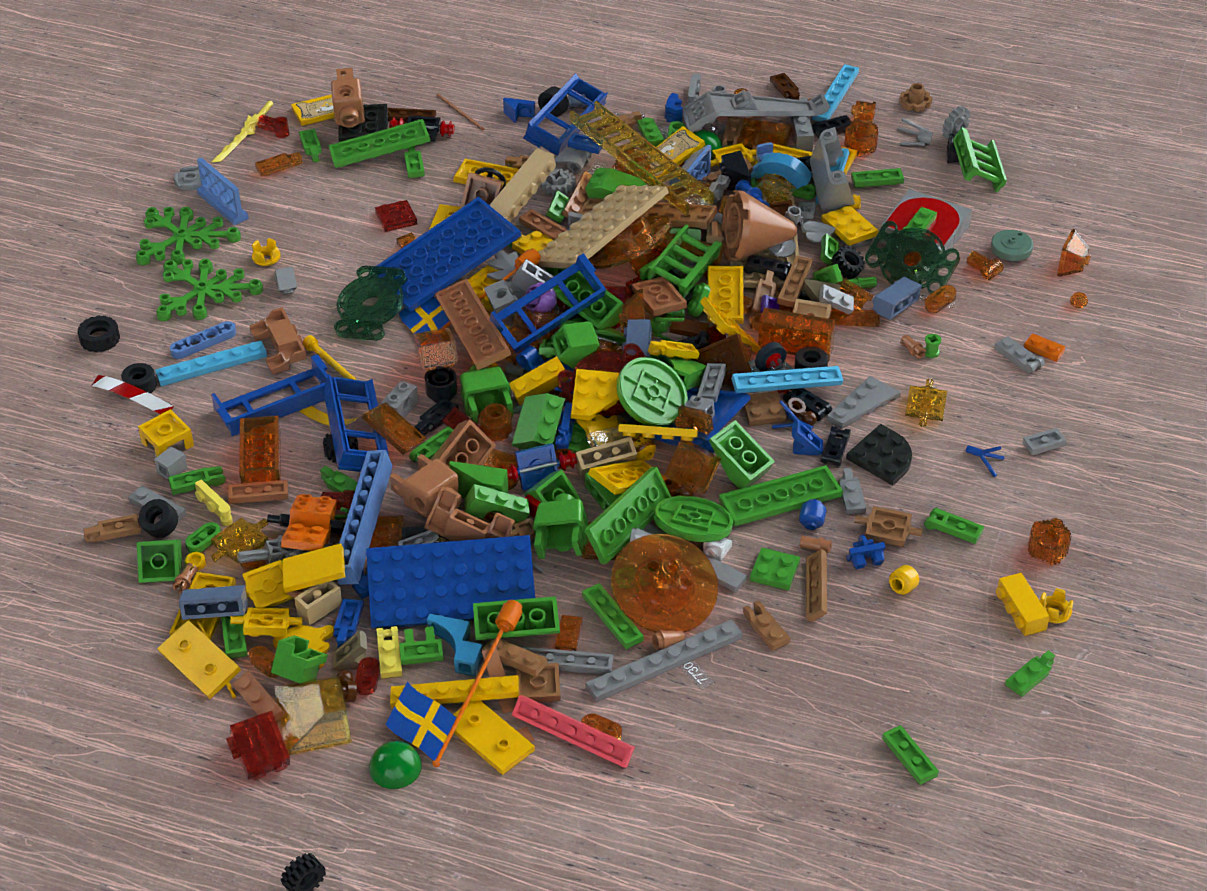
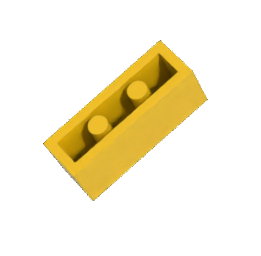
(537, 380)
(1022, 604)

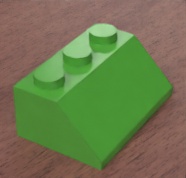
(538, 421)

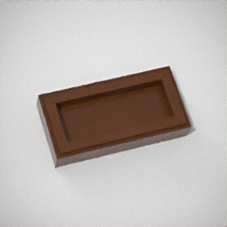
(688, 327)

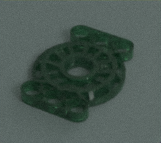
(912, 240)
(374, 316)

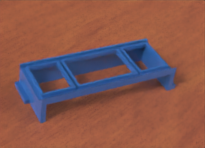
(544, 139)
(587, 270)
(353, 391)
(280, 408)

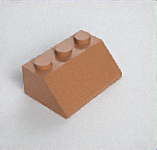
(465, 445)

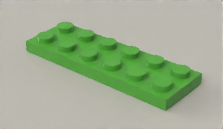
(379, 143)
(780, 495)
(633, 509)

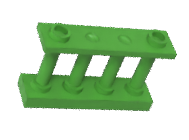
(970, 165)
(693, 274)

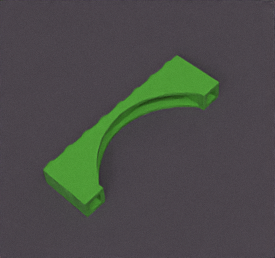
(688, 370)

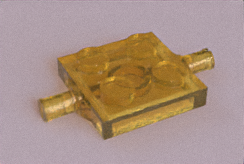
(776, 188)
(926, 403)
(238, 538)

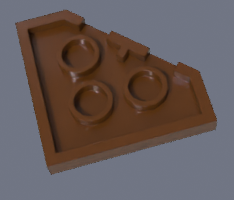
(728, 352)

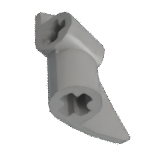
(574, 158)

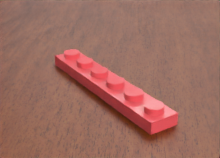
(573, 731)

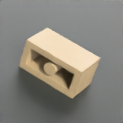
(318, 601)

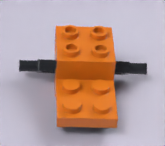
(309, 523)

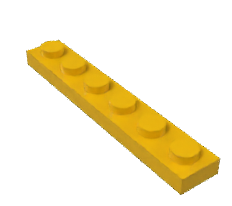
(457, 691)

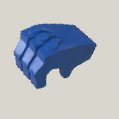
(673, 108)

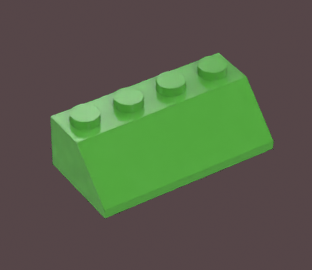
(602, 313)
(537, 618)

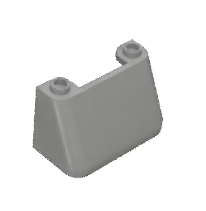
(831, 187)

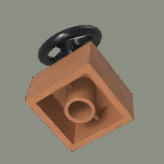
(483, 186)

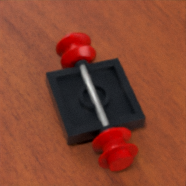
(432, 124)

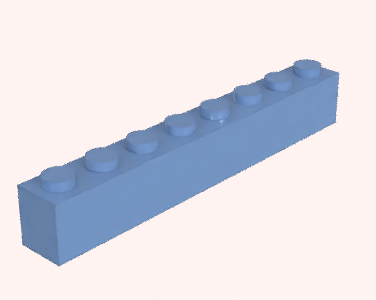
(364, 513)

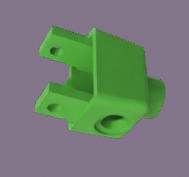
(484, 388)
(560, 525)

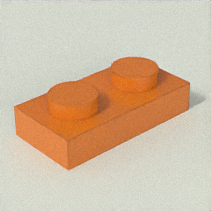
(1044, 347)

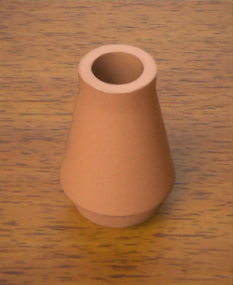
(664, 638)

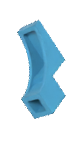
(457, 633)

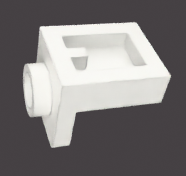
(717, 549)

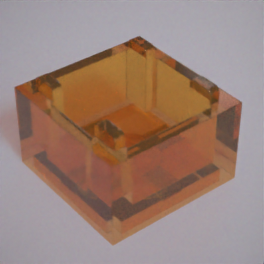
(692, 467)

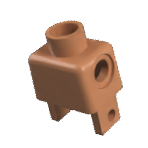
(350, 109)
(424, 486)

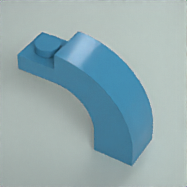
(783, 165)

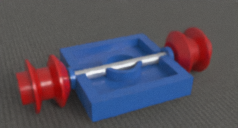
(537, 463)

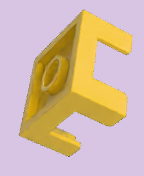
(165, 431)

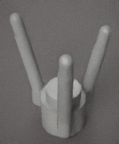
(924, 135)

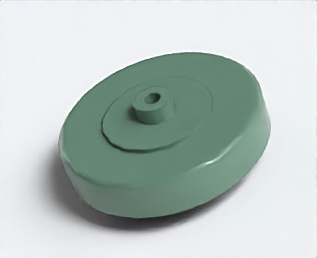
(1012, 245)

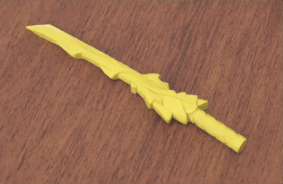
(249, 128)

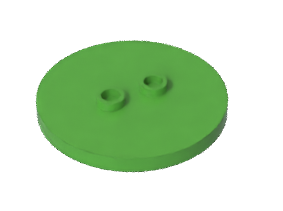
(651, 391)
(693, 518)

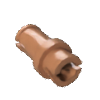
(915, 348)
(815, 544)
(184, 579)

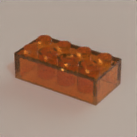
(796, 331)
(435, 348)
(260, 449)

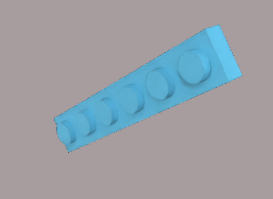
(838, 90)
(210, 363)
(787, 379)

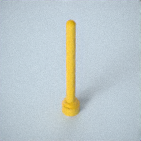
(311, 344)

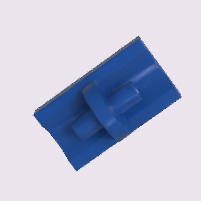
(866, 549)

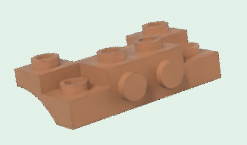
(284, 338)
(460, 526)

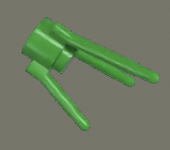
(660, 326)

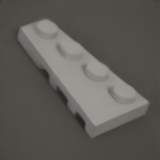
(862, 401)

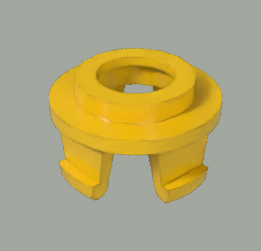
(259, 253)
(1057, 601)

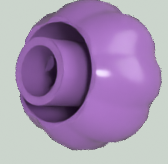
(544, 302)

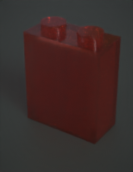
(260, 745)

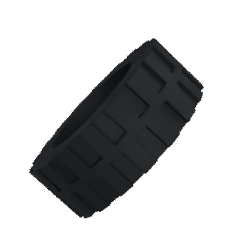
(99, 343)

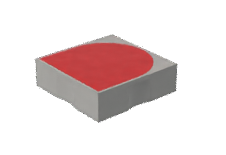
(950, 221)

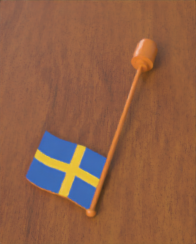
(431, 315)
(427, 722)

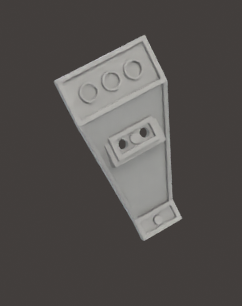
(715, 104)

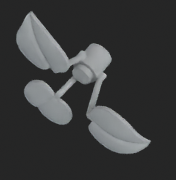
(813, 229)

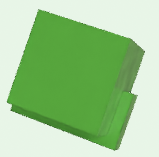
(296, 661)

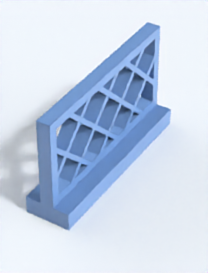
(220, 193)

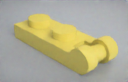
(213, 502)
(389, 653)

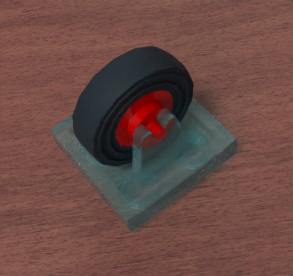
(770, 358)

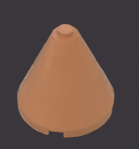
(752, 227)

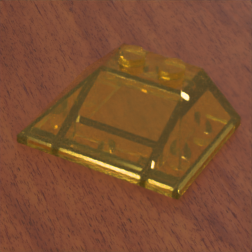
(313, 714)

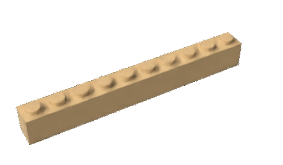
(523, 185)

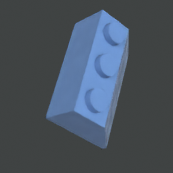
(697, 165)

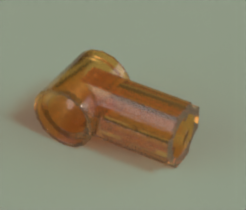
(987, 267)

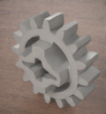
(957, 119)
(559, 180)

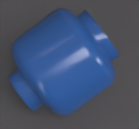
(812, 514)

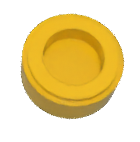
(197, 559)

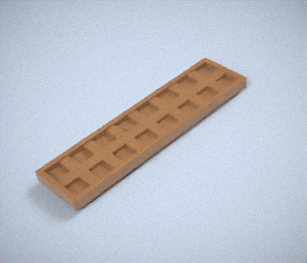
(699, 215)

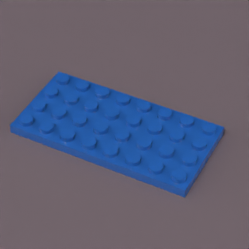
(450, 251)
(446, 578)

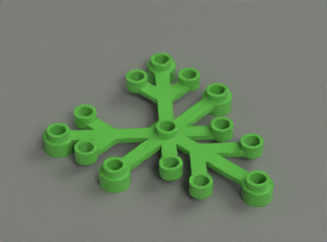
(181, 235)
(202, 288)

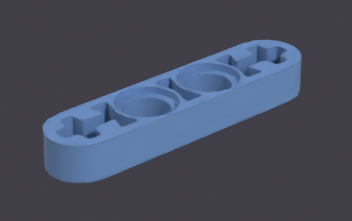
(179, 350)

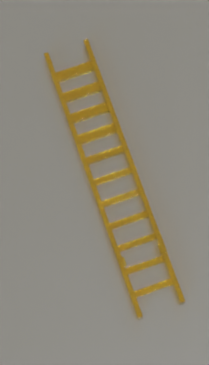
(688, 181)

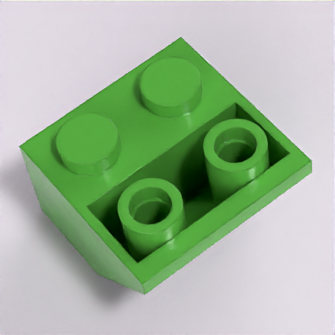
(575, 342)

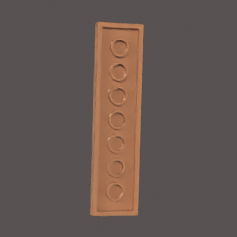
(472, 324)

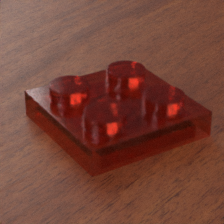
(396, 215)

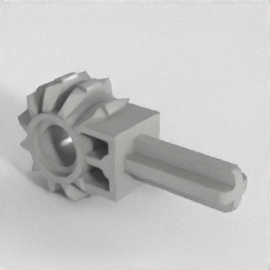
(271, 553)

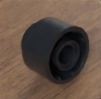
(441, 383)

